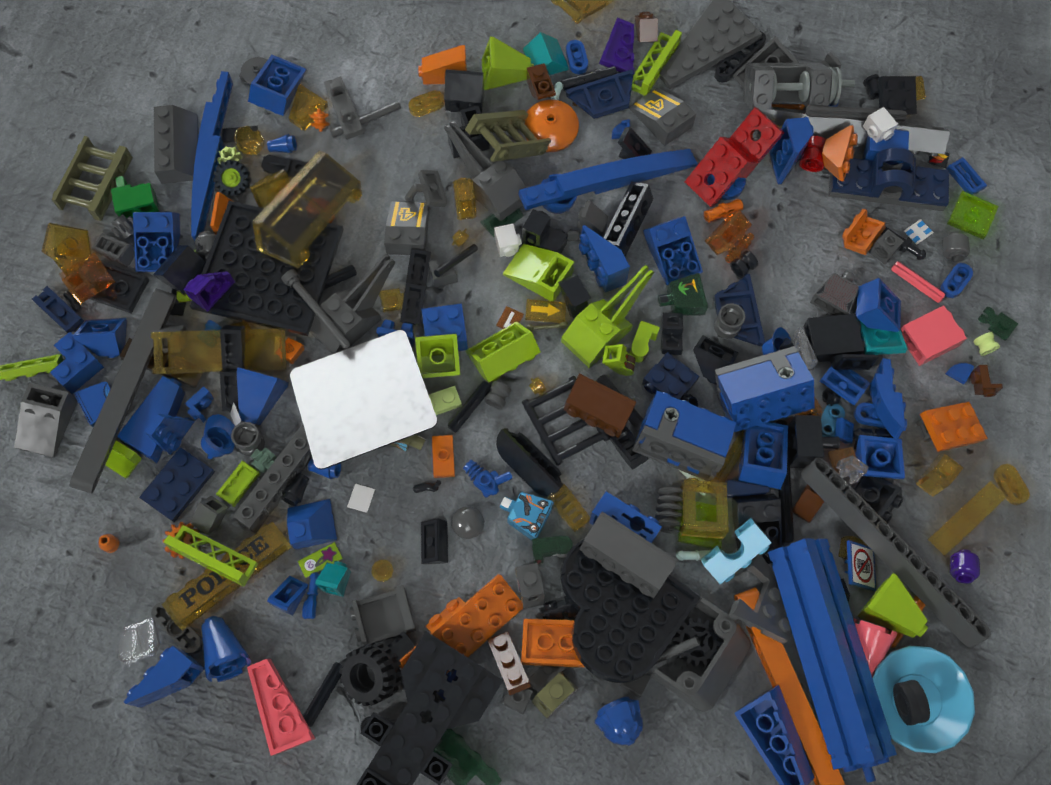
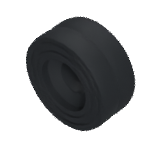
(911, 702)

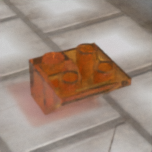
(86, 278)

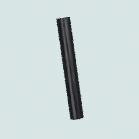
(455, 260)

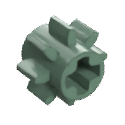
(262, 459)

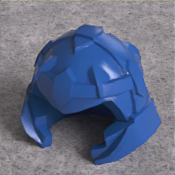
(620, 721)

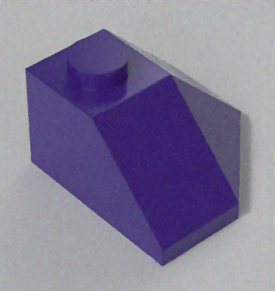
(208, 288)

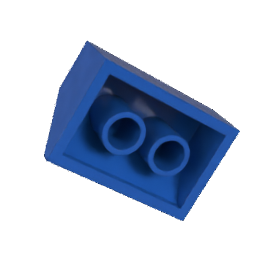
(790, 146)

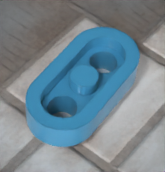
(829, 420)

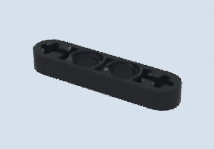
(741, 57)

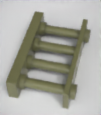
(507, 121)
(99, 204)

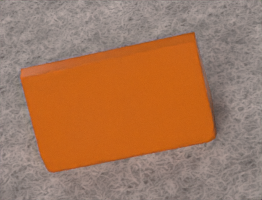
(220, 205)

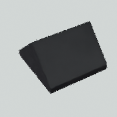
(180, 268)

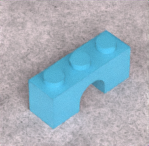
(724, 565)

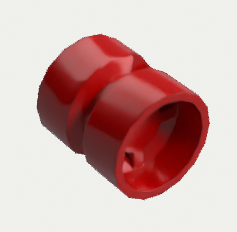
(812, 156)

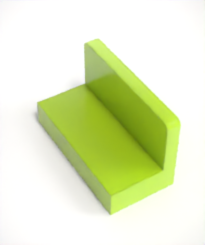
(122, 460)

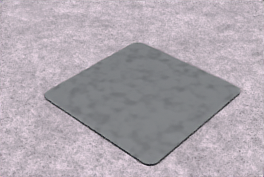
(362, 399)

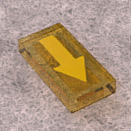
(545, 311)

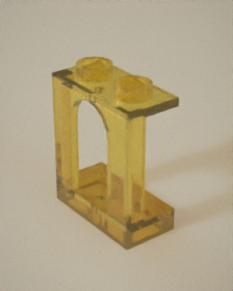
(703, 528)

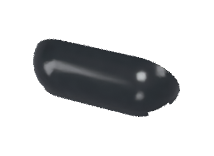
(529, 462)

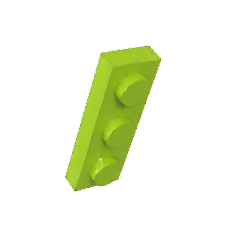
(29, 367)

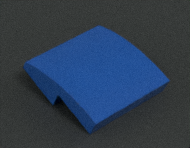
(845, 383)

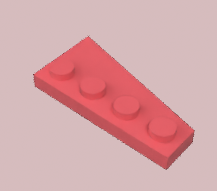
(277, 709)

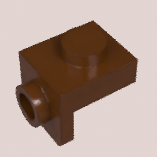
(981, 381)

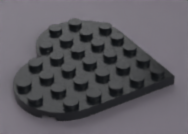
(617, 626)

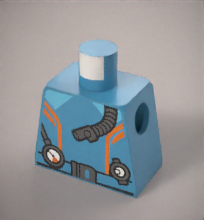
(527, 513)

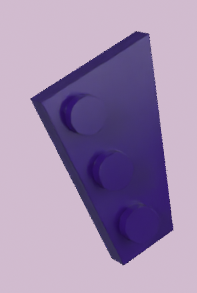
(619, 47)

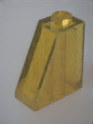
(939, 474)

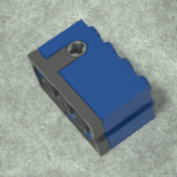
(765, 388)
(684, 436)

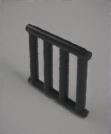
(549, 439)

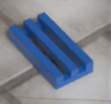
(963, 178)

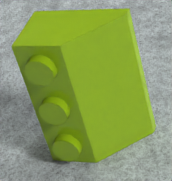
(503, 351)

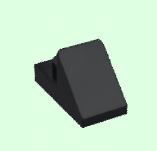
(632, 145)
(574, 295)

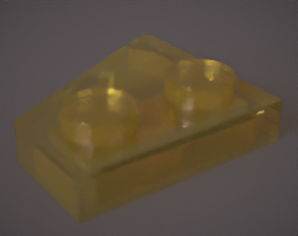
(304, 105)

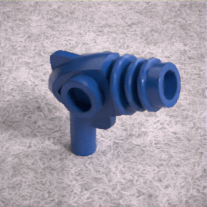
(484, 480)

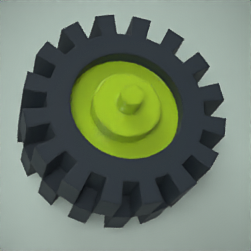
(232, 178)

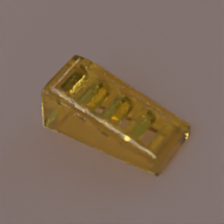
(574, 503)

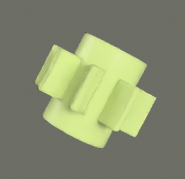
(229, 154)

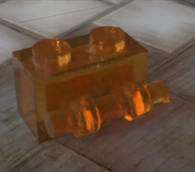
(727, 233)

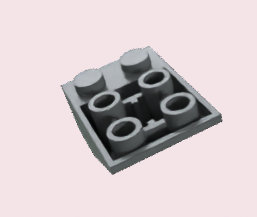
(43, 419)

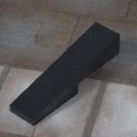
(415, 287)
(232, 357)

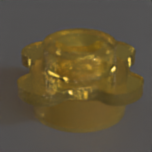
(460, 237)

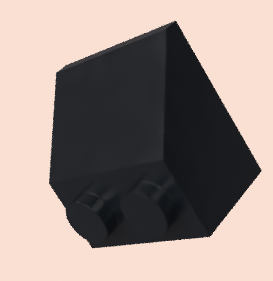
(463, 90)

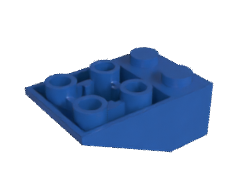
(154, 238)
(673, 249)
(604, 259)
(171, 674)

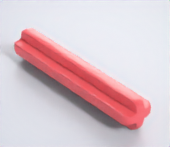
(918, 282)

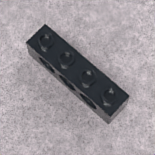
(629, 216)

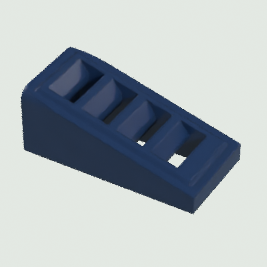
(739, 489)

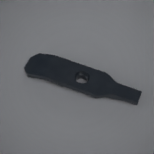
(274, 164)

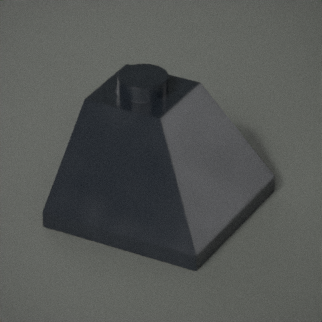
(713, 356)

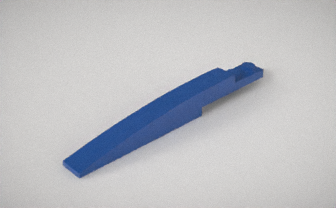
(207, 153)
(606, 177)

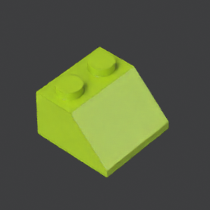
(437, 355)

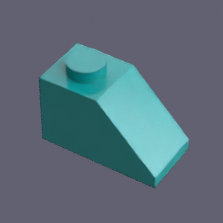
(334, 578)

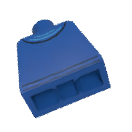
(92, 400)

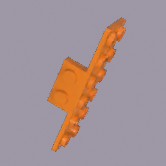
(472, 622)

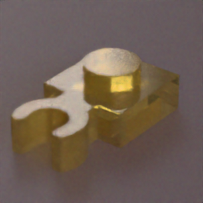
(391, 300)

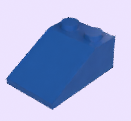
(276, 85)
(764, 455)

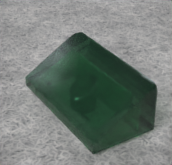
(492, 221)

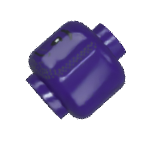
(964, 566)

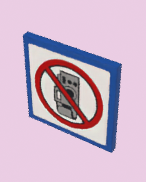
(861, 566)

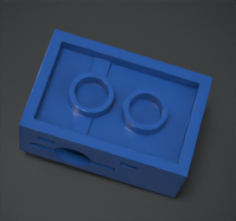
(628, 516)

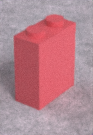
(932, 335)

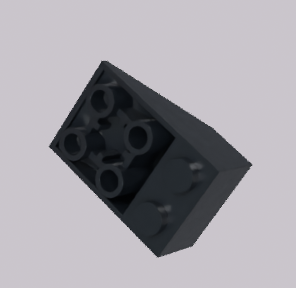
(765, 512)

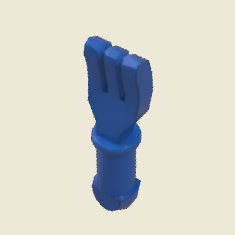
(309, 606)

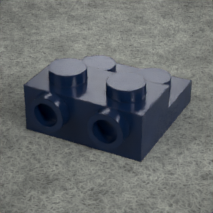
(670, 377)

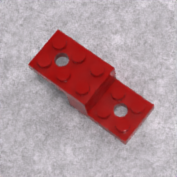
(734, 157)

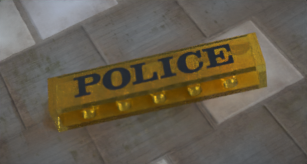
(211, 588)

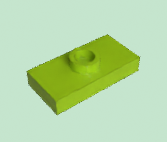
(238, 483)

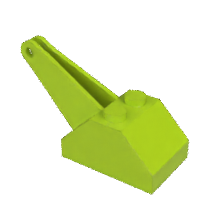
(602, 324)

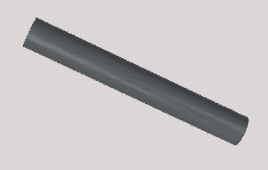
(677, 649)

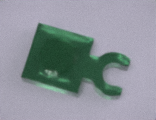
(999, 325)

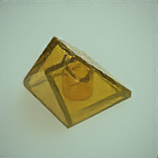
(66, 245)

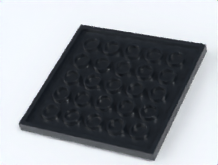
(258, 290)

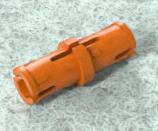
(723, 210)

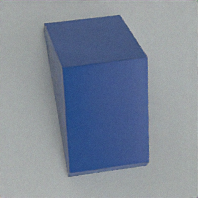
(288, 595)

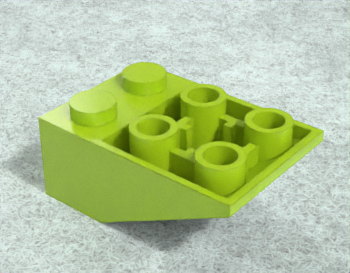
(539, 270)

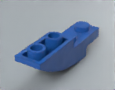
(886, 401)

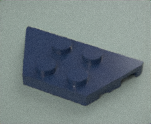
(603, 95)
(743, 295)

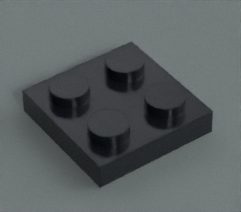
(898, 93)

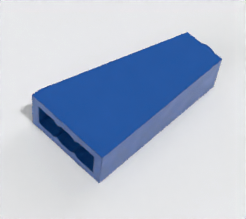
(163, 399)

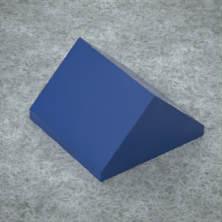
(898, 140)
(881, 456)

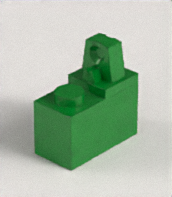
(133, 199)

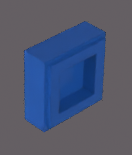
(844, 430)

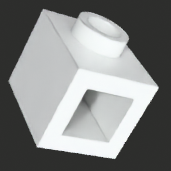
(880, 125)
(507, 240)

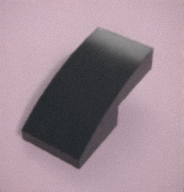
(672, 333)

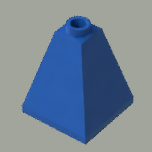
(257, 394)

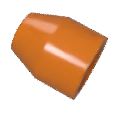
(111, 545)

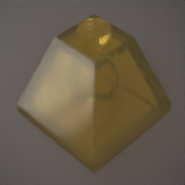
(269, 187)

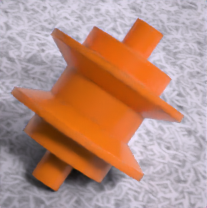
(319, 120)

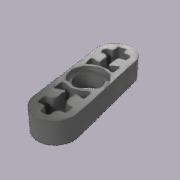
(183, 644)

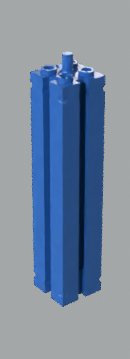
(832, 656)

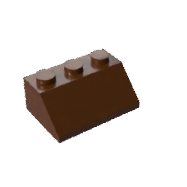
(599, 405)

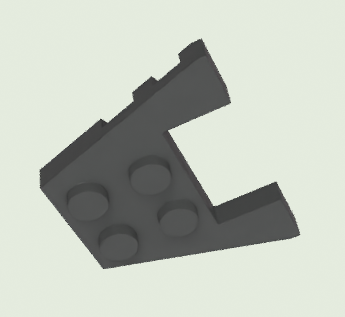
(769, 610)

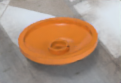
(560, 131)

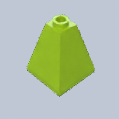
(503, 64)
(895, 609)

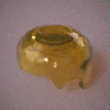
(248, 141)

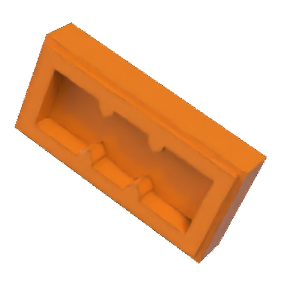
(443, 456)

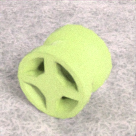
(986, 343)

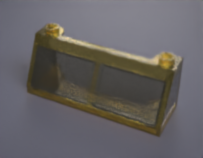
(304, 209)

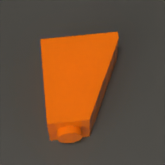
(435, 65)

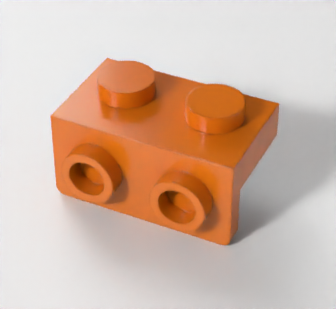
(862, 233)

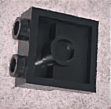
(879, 495)

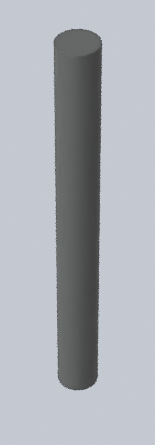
(370, 117)

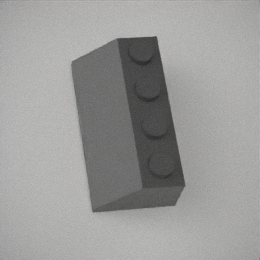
(174, 143)
(628, 555)

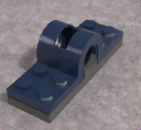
(893, 184)

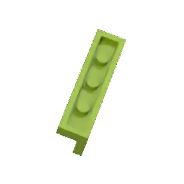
(666, 53)
(210, 559)

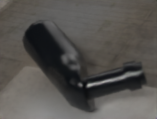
(74, 303)
(427, 487)

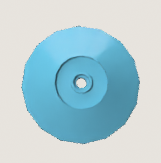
(947, 693)

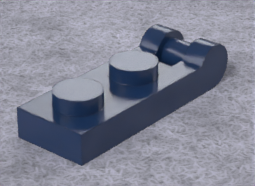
(58, 310)

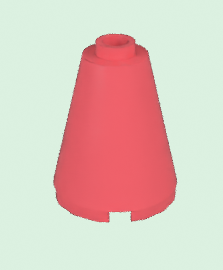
(875, 642)

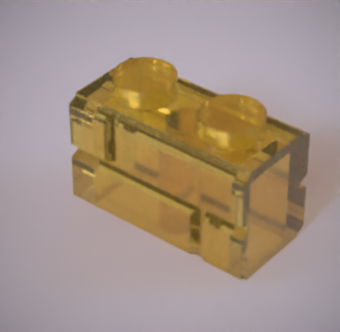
(464, 198)

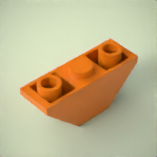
(839, 151)

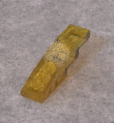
(967, 518)

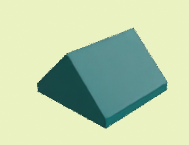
(548, 51)

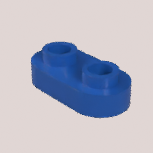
(578, 58)
(955, 281)
(872, 417)

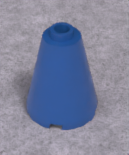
(222, 651)

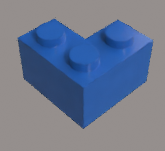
(78, 365)

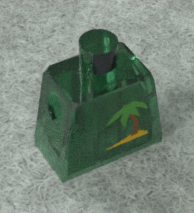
(685, 296)

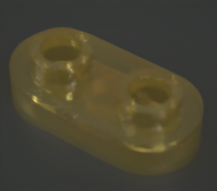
(427, 103)
(1012, 484)

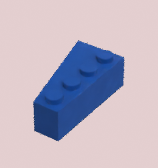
(776, 738)

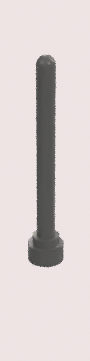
(291, 279)

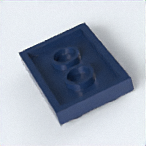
(177, 484)

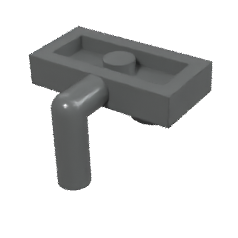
(431, 187)

